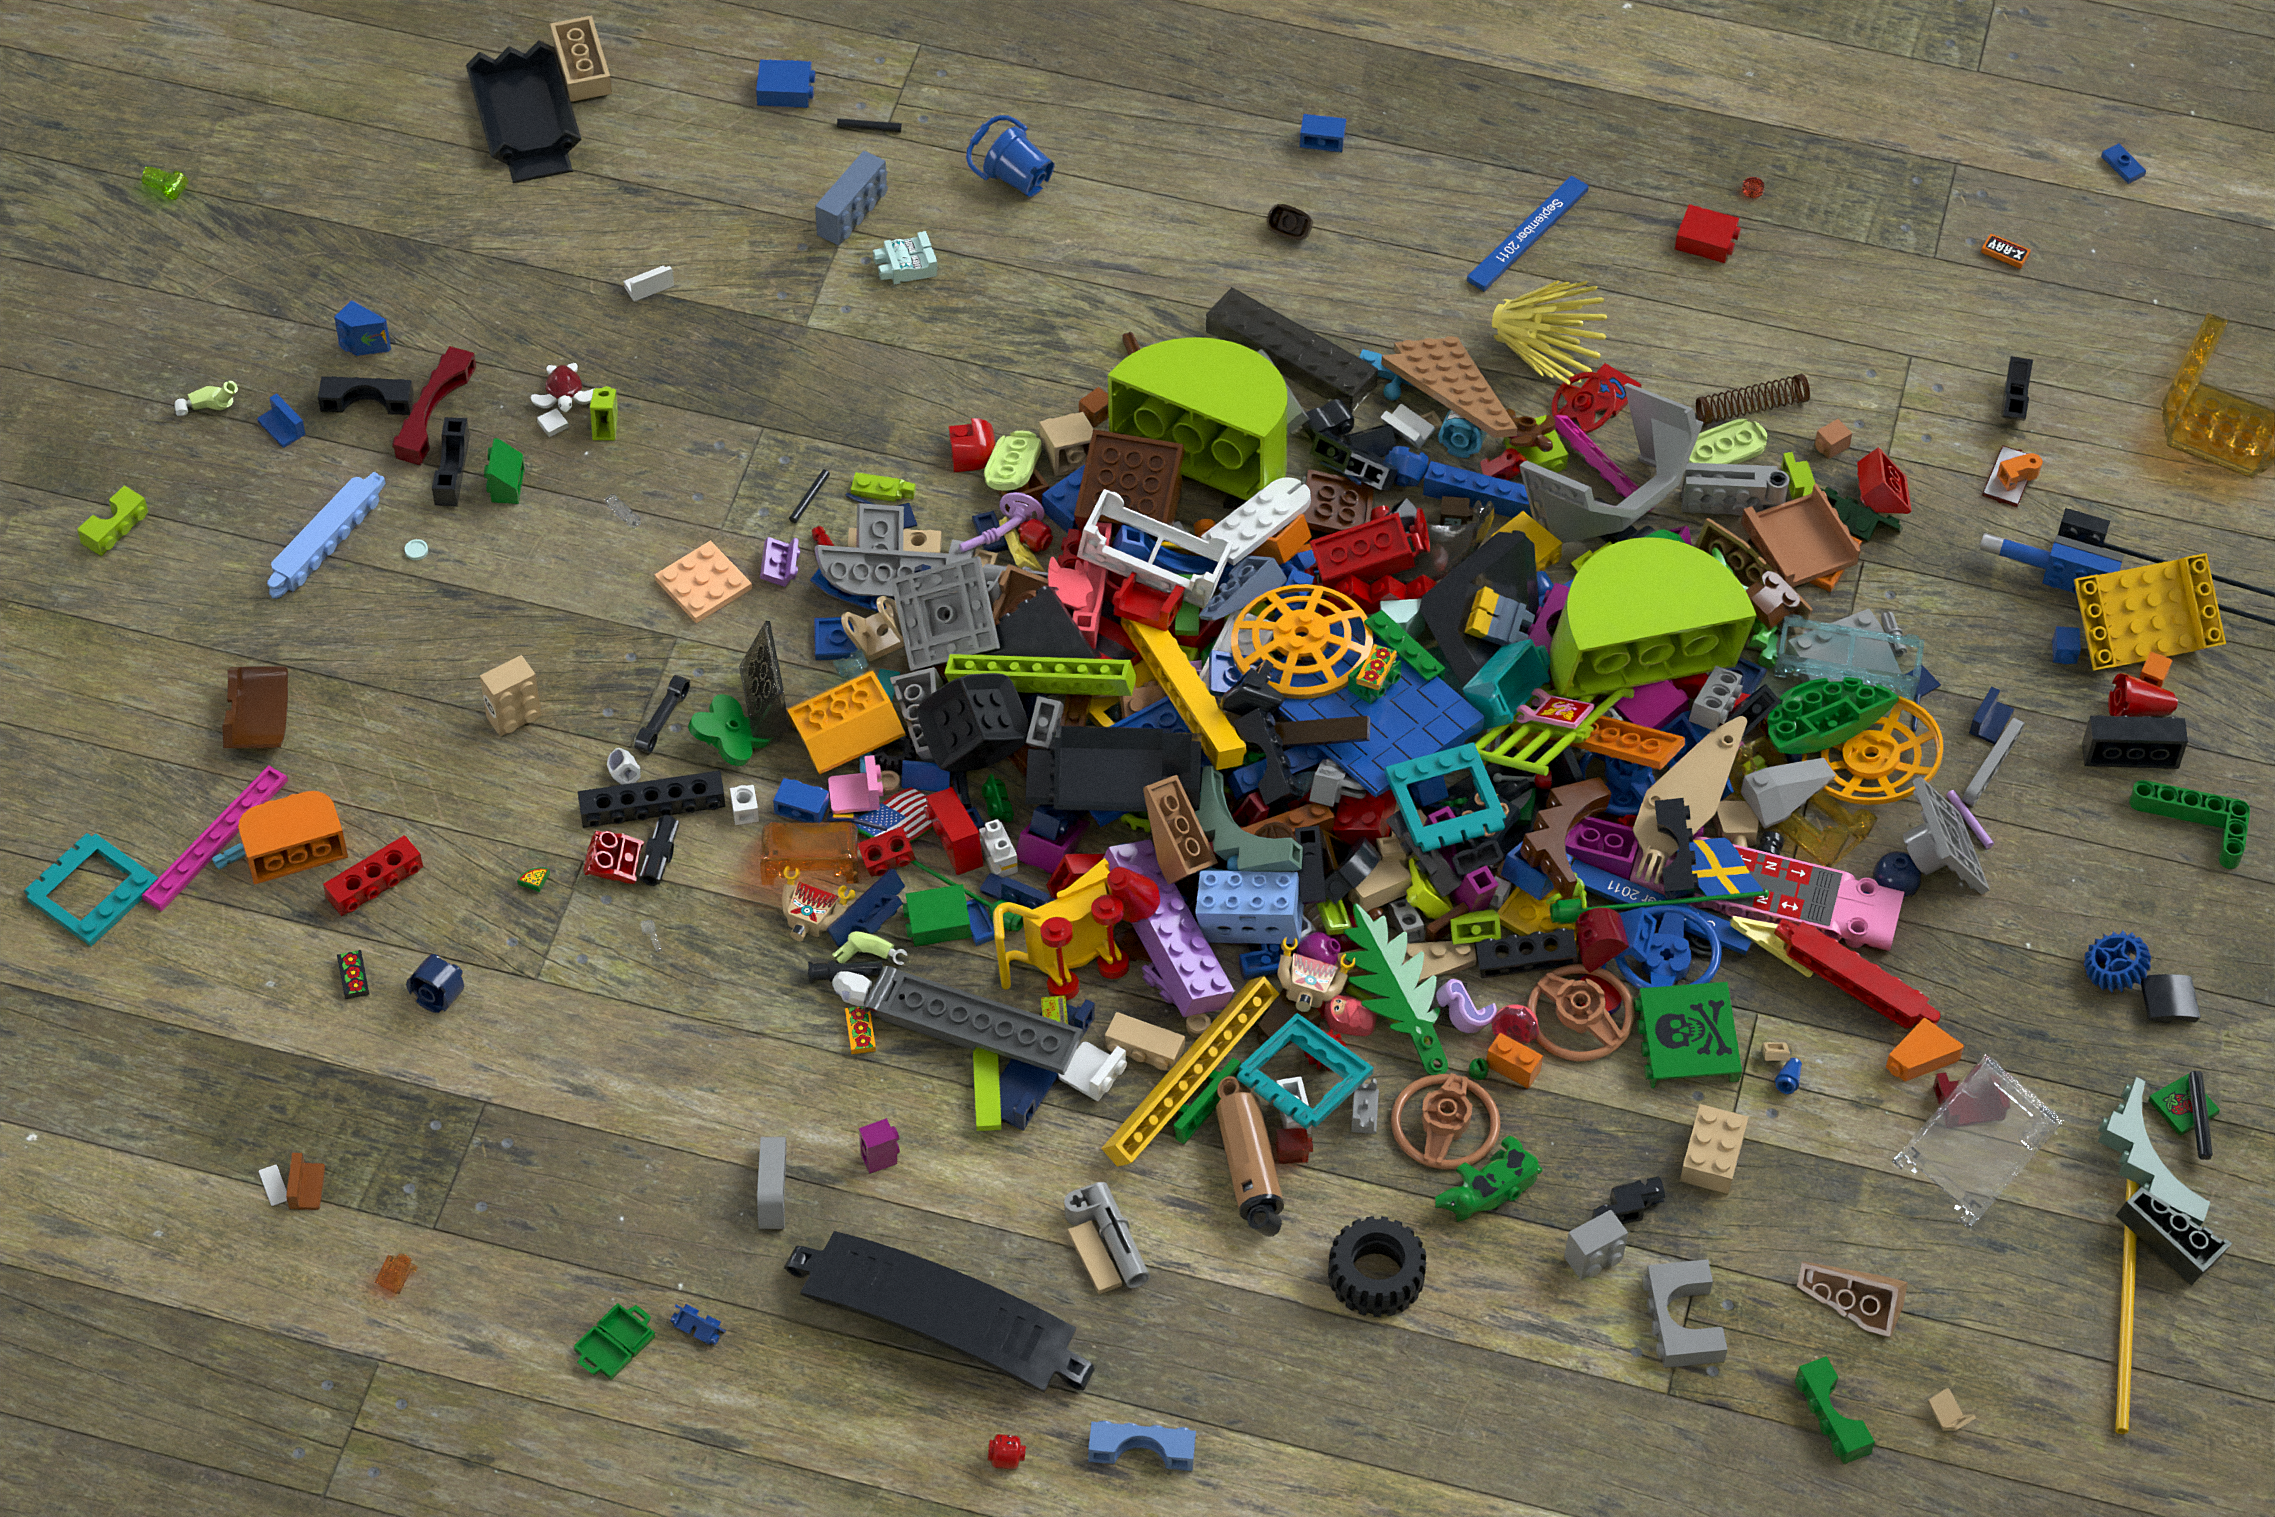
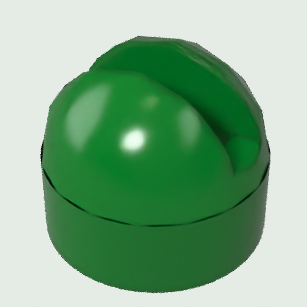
(1474, 1070)

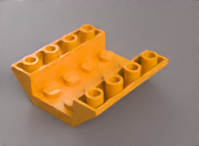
(846, 721)

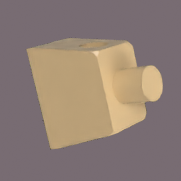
(1736, 822)

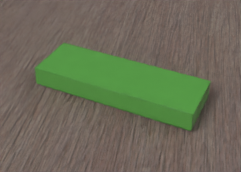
(1188, 617)

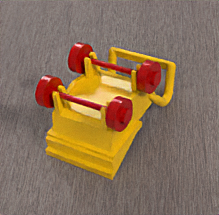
(1067, 934)

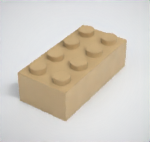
(581, 58)

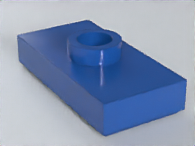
(2123, 163)

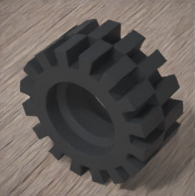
(895, 763)

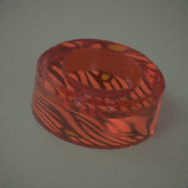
(1753, 187)

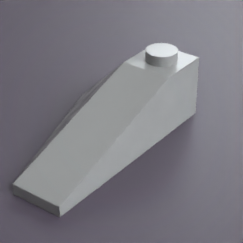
(1783, 788)

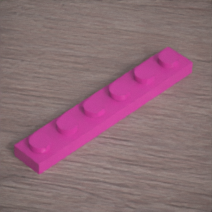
(1595, 456)

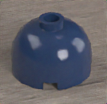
(1898, 872)

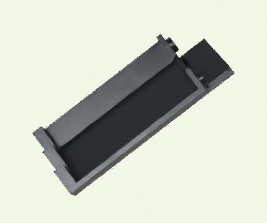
(525, 111)

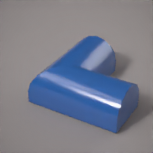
(1261, 962)

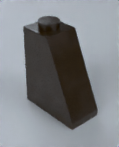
(1279, 1014)

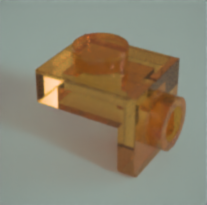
(395, 1272)

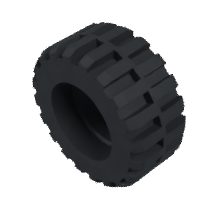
(1383, 1238)

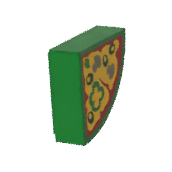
(534, 878)

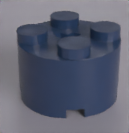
(436, 984)

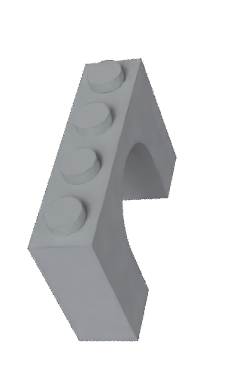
(1675, 1343)

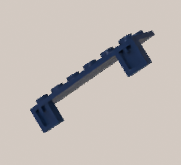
(1027, 1085)

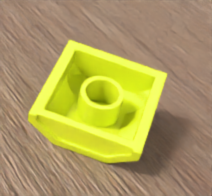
(1425, 896)

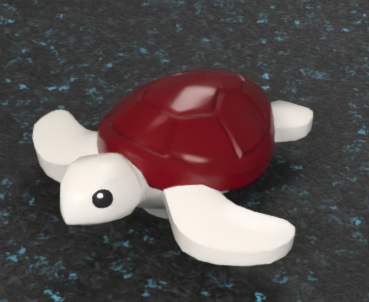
(562, 386)

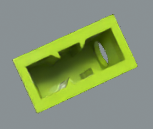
(604, 404)

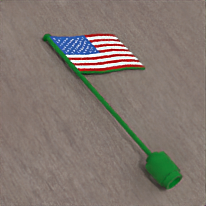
(907, 810)

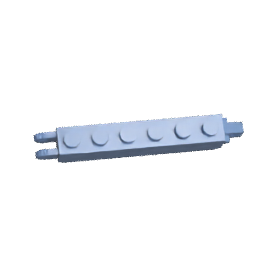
(324, 534)

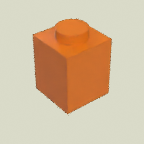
(2156, 669)

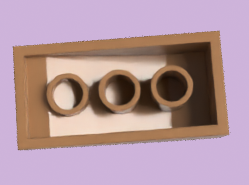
(1176, 832)

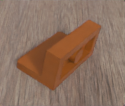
(305, 1184)

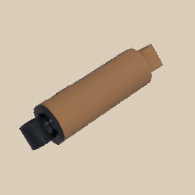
(1249, 1157)

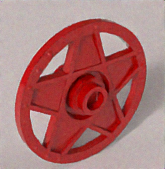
(1585, 401)

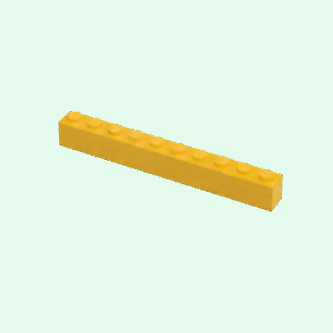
(1188, 694)
(1190, 1071)

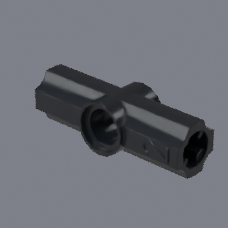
(659, 850)

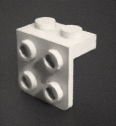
(1094, 1070)

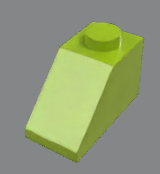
(1475, 927)

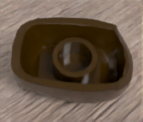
(1289, 222)

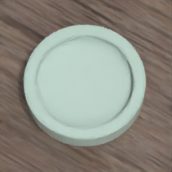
(416, 549)

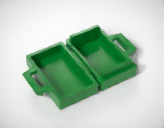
(614, 1341)

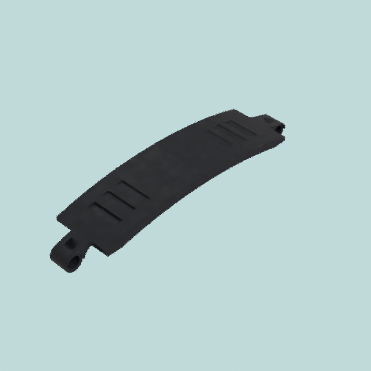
(941, 1308)

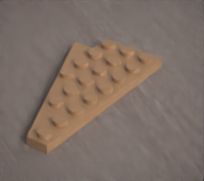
(1451, 377)

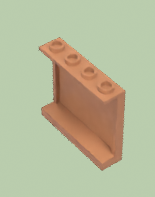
(1802, 538)

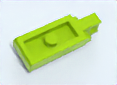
(881, 487)

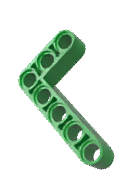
(2199, 808)

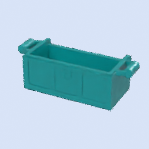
(1508, 681)

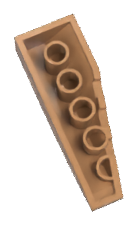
(1743, 558)

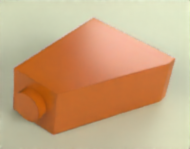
(1923, 1051)

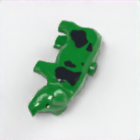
(1494, 1184)

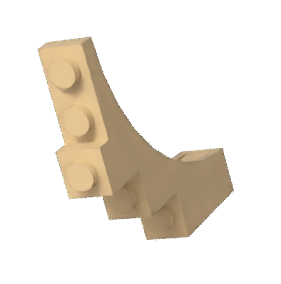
(1385, 882)

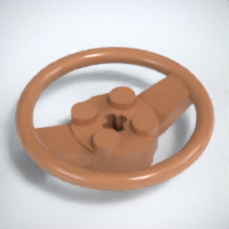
(1591, 1017)
(1444, 1127)

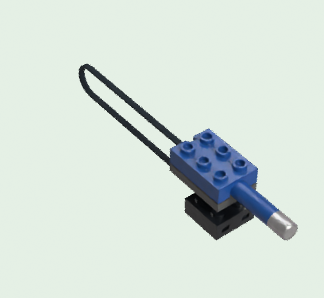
(2080, 554)

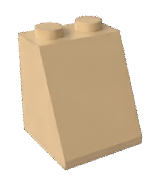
(1066, 441)

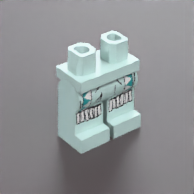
(906, 259)

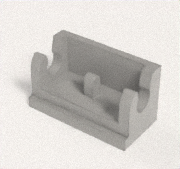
(1365, 1108)

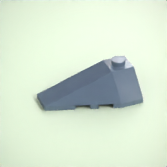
(1247, 581)

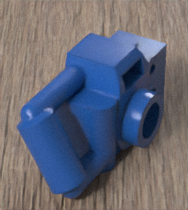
(1300, 562)

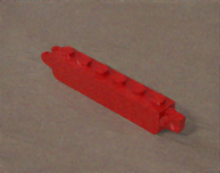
(1855, 975)

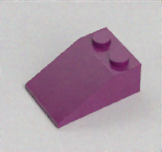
(1604, 846)
(1046, 853)

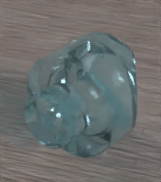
(852, 666)

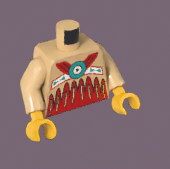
(810, 908)
(1310, 980)

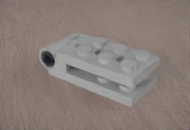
(1731, 488)

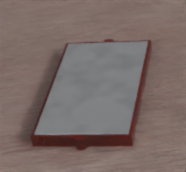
(1995, 489)

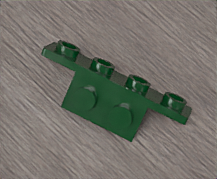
(1859, 520)

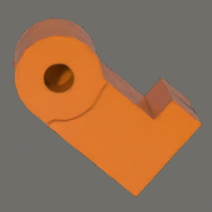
(2019, 469)

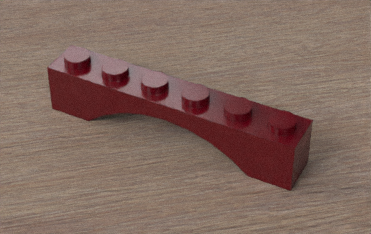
(452, 372)

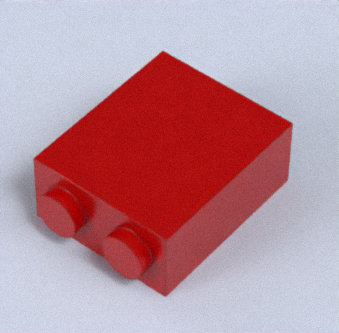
(1707, 233)

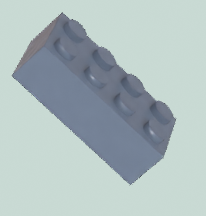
(851, 198)

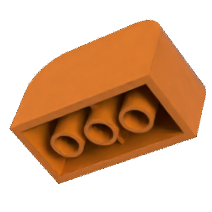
(291, 835)

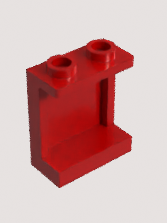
(1147, 604)

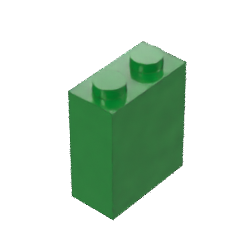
(937, 915)

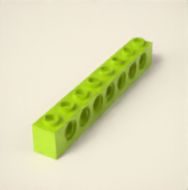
(1050, 673)

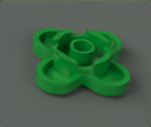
(726, 730)

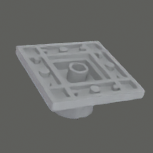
(945, 613)
(1942, 839)

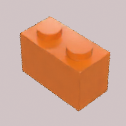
(1514, 1060)

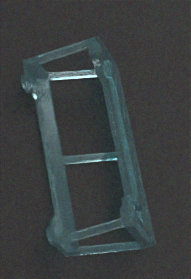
(1905, 683)

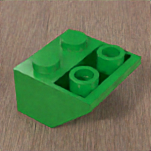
(504, 473)

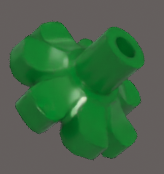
(1458, 803)

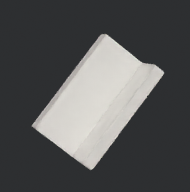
(649, 283)
(1409, 425)

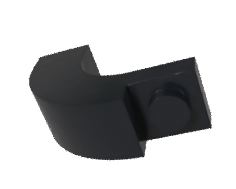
(2016, 389)
(1358, 864)

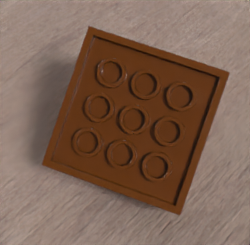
(1138, 470)

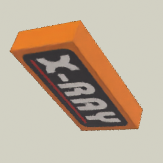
(2005, 251)

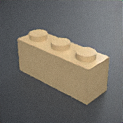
(1145, 1041)

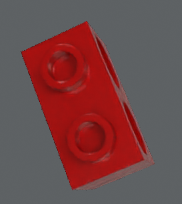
(885, 845)

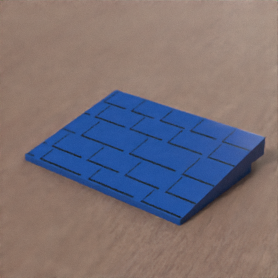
(1405, 723)

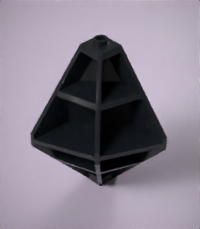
(1502, 564)

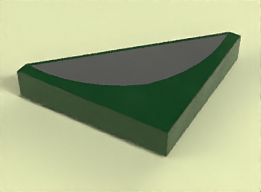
(1526, 806)

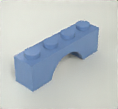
(1172, 1445)

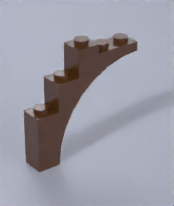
(1564, 810)

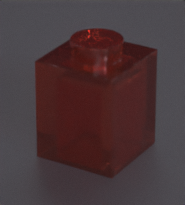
(1293, 1145)

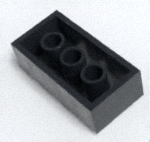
(2134, 742)

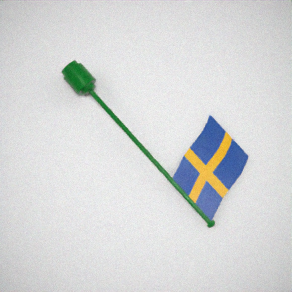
(1719, 874)

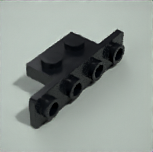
(1427, 863)

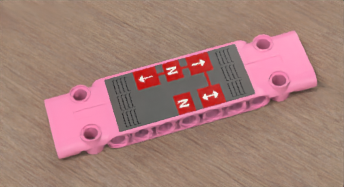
(1808, 894)

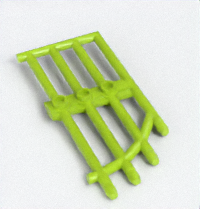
(1570, 735)

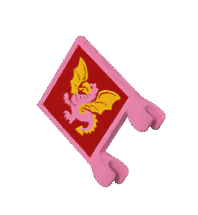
(1555, 710)

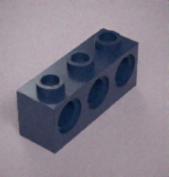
(1053, 822)

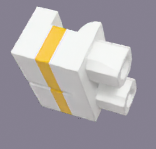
(998, 849)

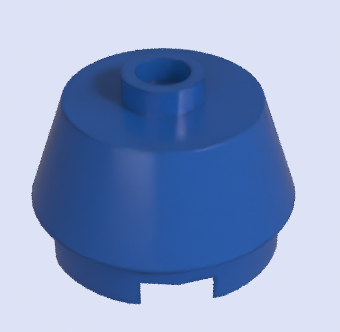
(1409, 465)

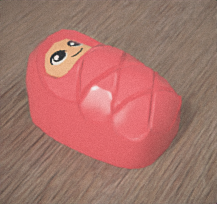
(1349, 1017)

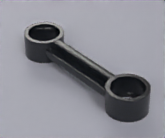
(648, 736)

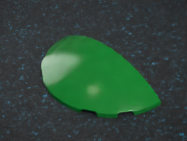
(1826, 714)

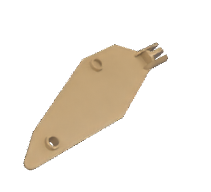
(1697, 779)

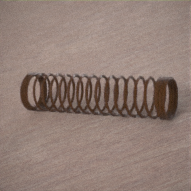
(1709, 411)

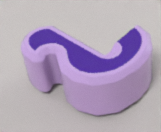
(1461, 1008)

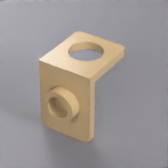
(1948, 1412)

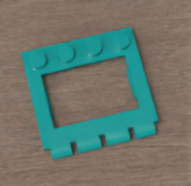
(1451, 830)
(107, 912)
(1324, 1049)

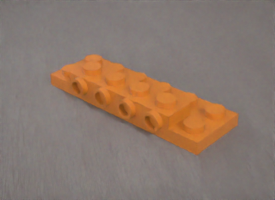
(1630, 742)

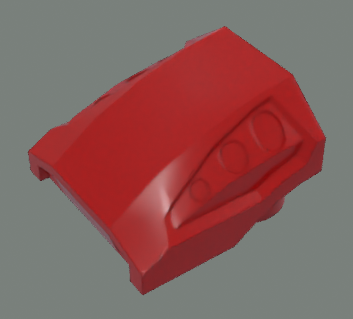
(613, 856)

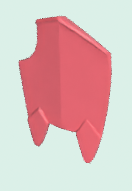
(1072, 584)

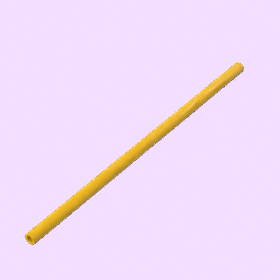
(2126, 1322)

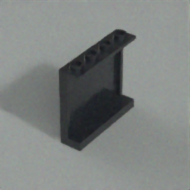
(1041, 630)

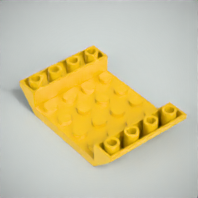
(2148, 609)

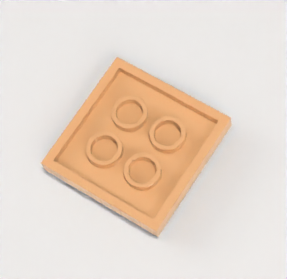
(703, 581)

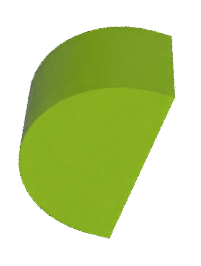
(1211, 399)
(1647, 617)

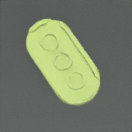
(1729, 443)
(1012, 461)

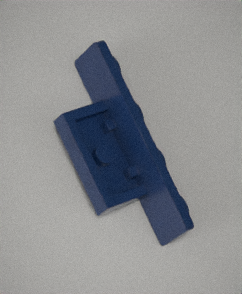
(1014, 892)
(869, 909)

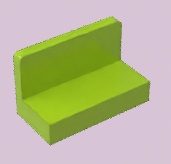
(1800, 476)

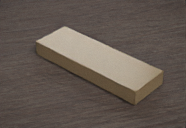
(1094, 1257)

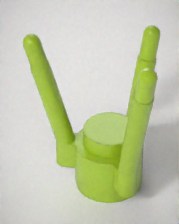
(1579, 891)

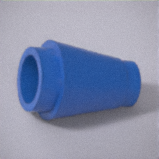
(1789, 1077)

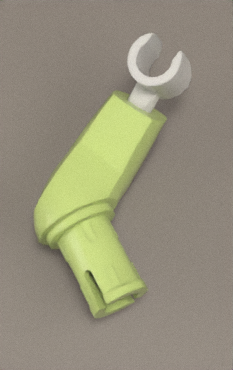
(207, 397)
(867, 943)

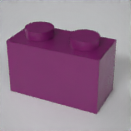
(879, 1145)

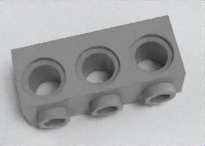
(1716, 698)

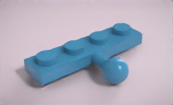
(1392, 390)

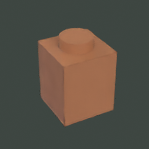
(1833, 439)

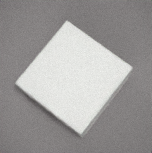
(552, 422)

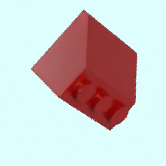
(1883, 484)

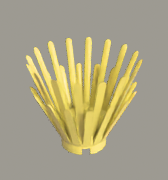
(1525, 323)

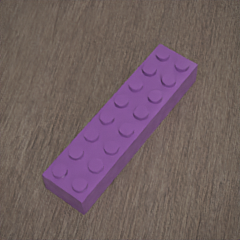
(1175, 938)

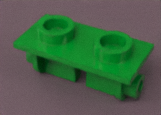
(994, 792)

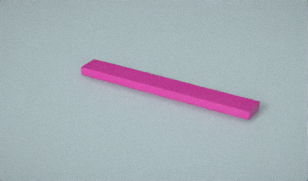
(212, 839)

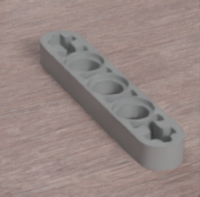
(1993, 762)

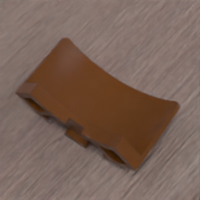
(257, 707)

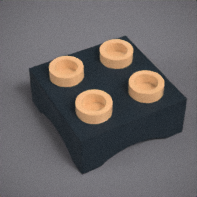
(1511, 811)

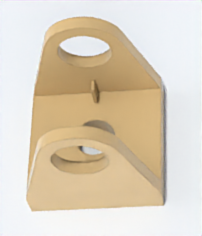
(869, 630)

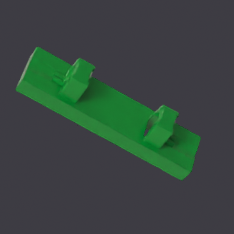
(1193, 1116)

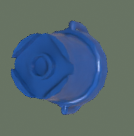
(1012, 158)

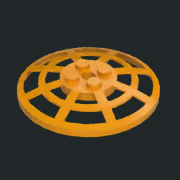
(1296, 646)
(1887, 757)

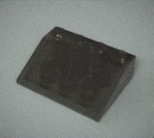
(764, 687)

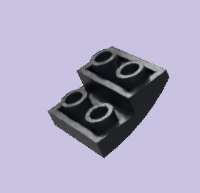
(2170, 998)

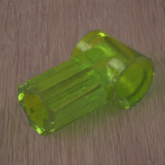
(169, 183)

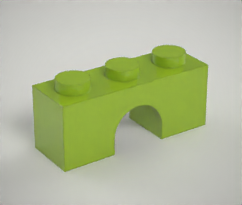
(102, 534)

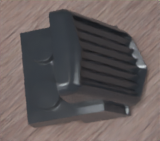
(1252, 692)

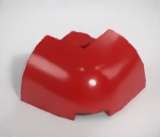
(971, 445)

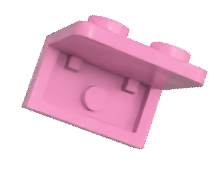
(856, 791)

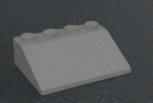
(1835, 647)

